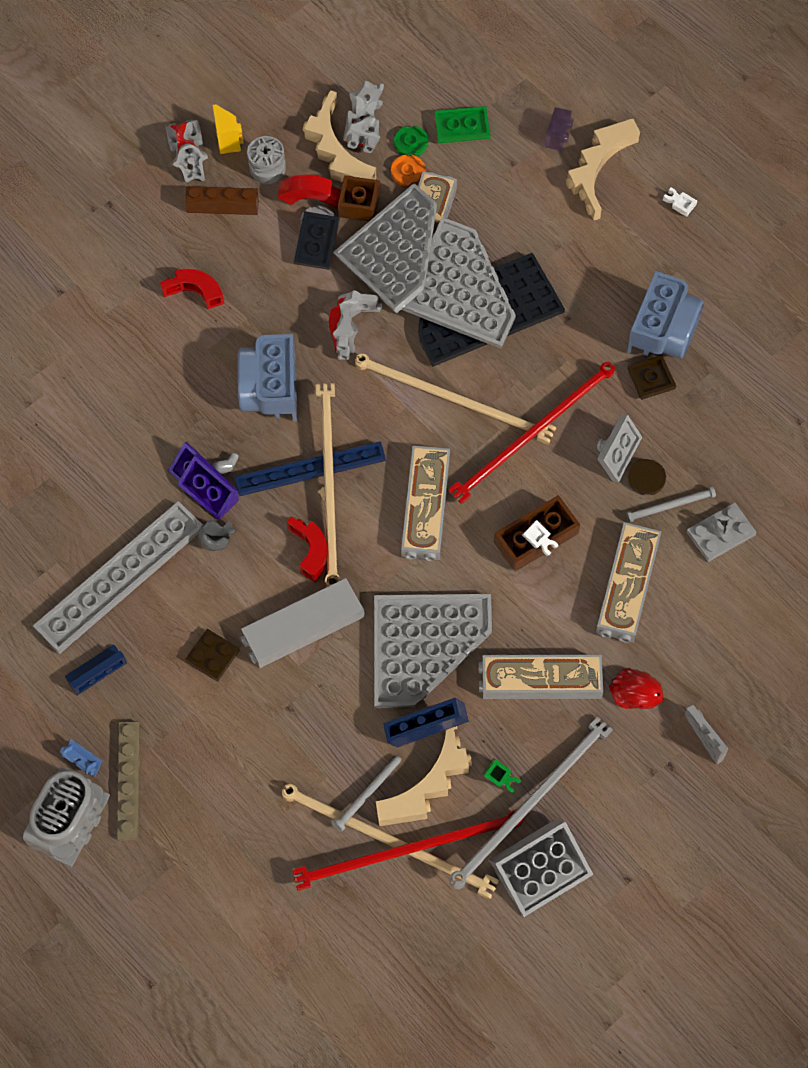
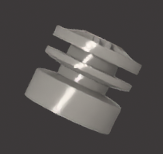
(266, 159)

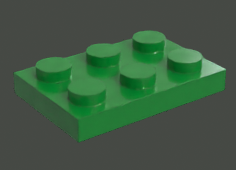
(462, 124)

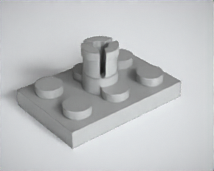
(618, 448)
(721, 532)

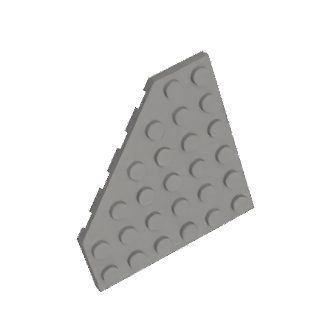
(394, 248)
(463, 287)
(423, 642)

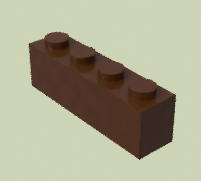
(222, 200)

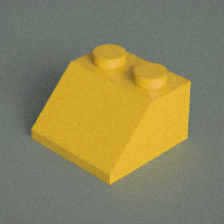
(228, 131)

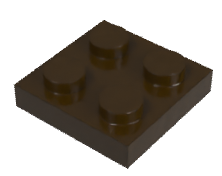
(651, 377)
(212, 655)

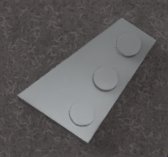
(706, 734)

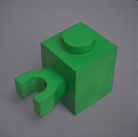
(500, 774)

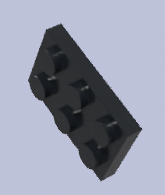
(316, 240)

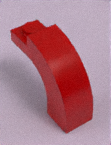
(308, 186)
(194, 281)
(316, 559)

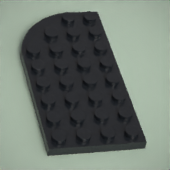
(528, 295)

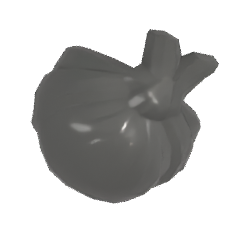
(215, 537)

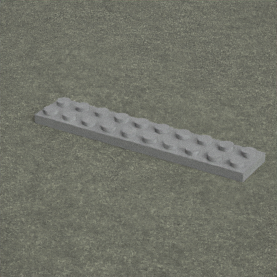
(118, 577)

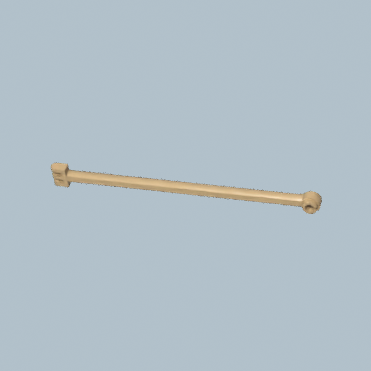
(453, 397)
(328, 481)
(482, 884)

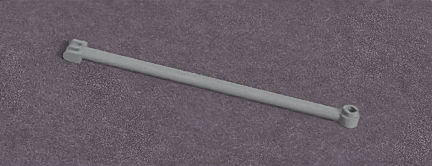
(534, 798)

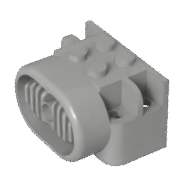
(65, 831)

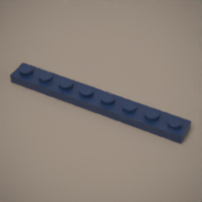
(308, 469)

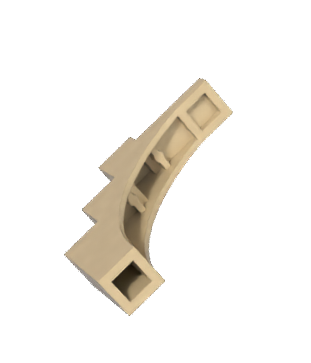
(605, 144)
(329, 149)
(412, 803)

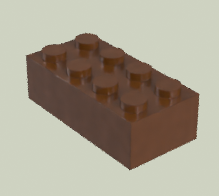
(552, 516)

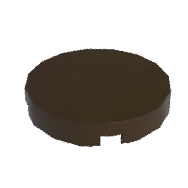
(647, 477)

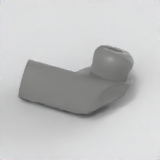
(226, 465)

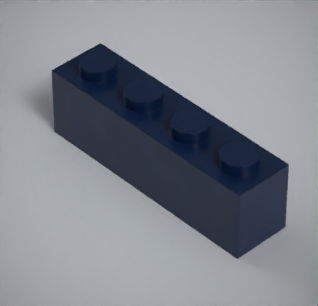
(426, 722)

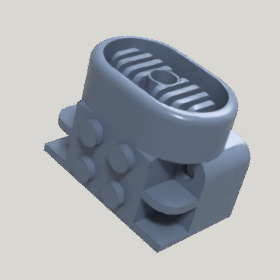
(666, 318)
(268, 376)

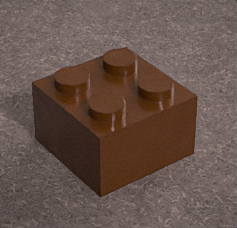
(359, 198)

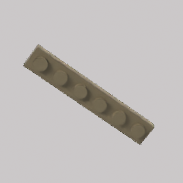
(128, 781)

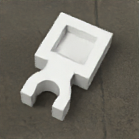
(682, 203)
(537, 536)

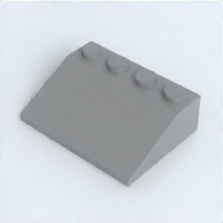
(541, 866)

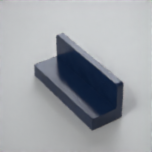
(95, 669)

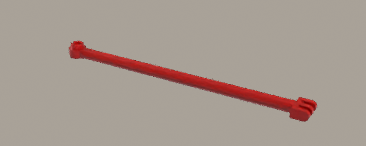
(529, 434)
(307, 877)

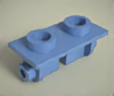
(82, 757)

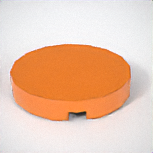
(407, 170)

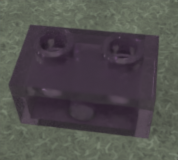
(558, 129)

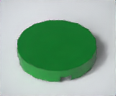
(411, 141)

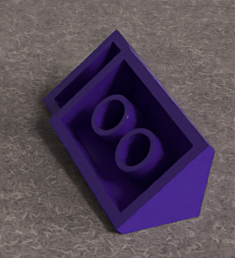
(203, 482)

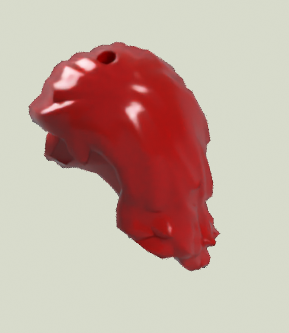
(636, 690)

